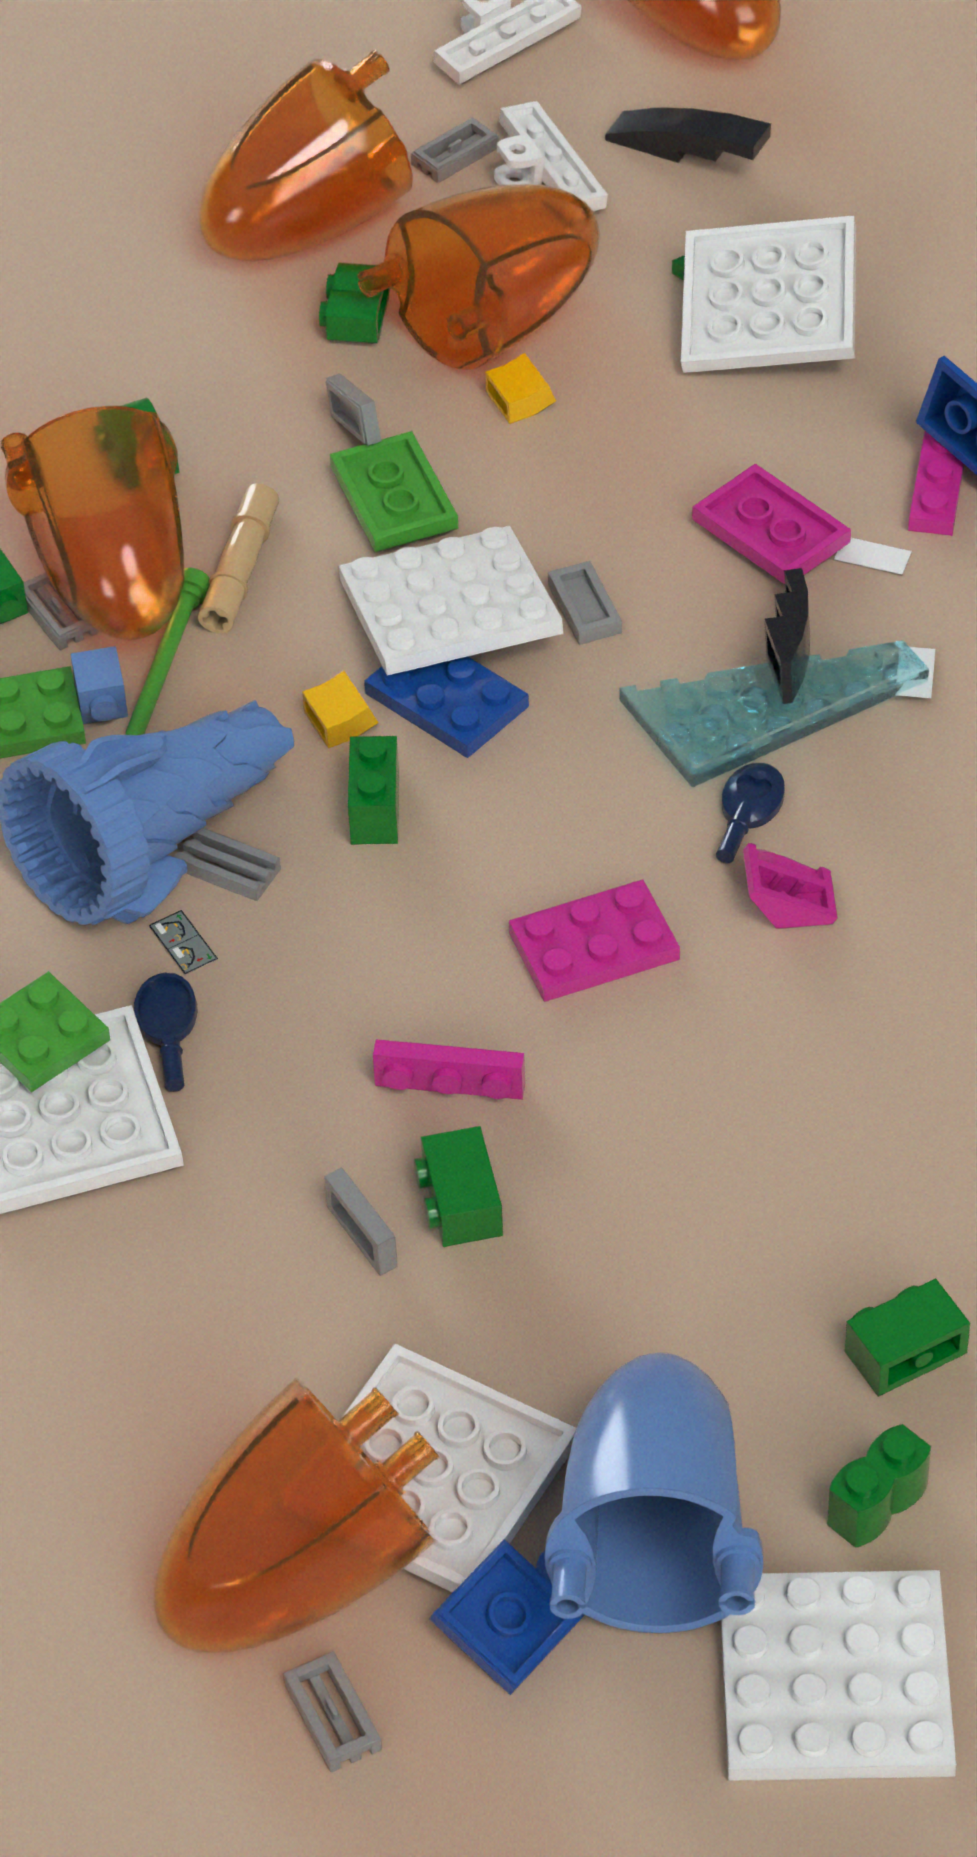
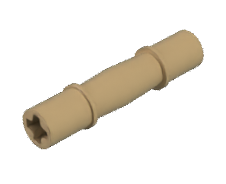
(229, 583)

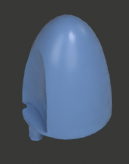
(653, 1506)

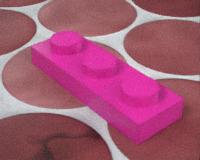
(935, 489)
(449, 1069)

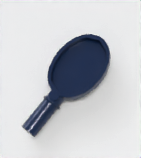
(749, 801)
(166, 1015)

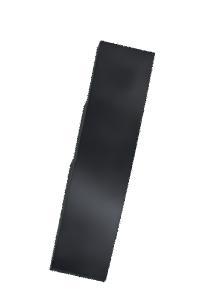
(679, 131)
(789, 636)

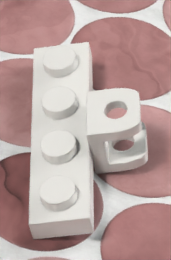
(498, 31)
(543, 155)

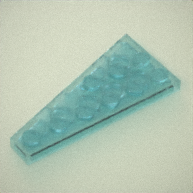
(740, 714)

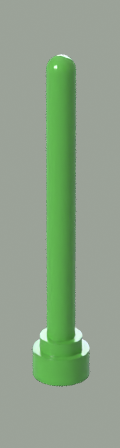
(192, 596)

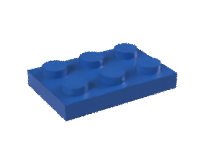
(451, 701)

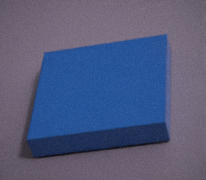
(504, 1617)

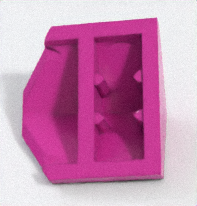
(789, 890)

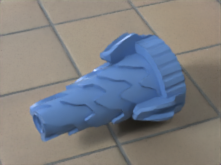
(101, 820)

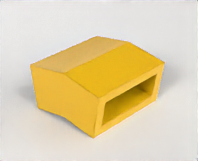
(518, 389)
(337, 710)

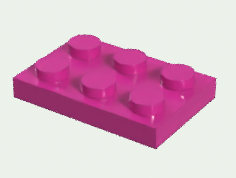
(771, 523)
(594, 940)

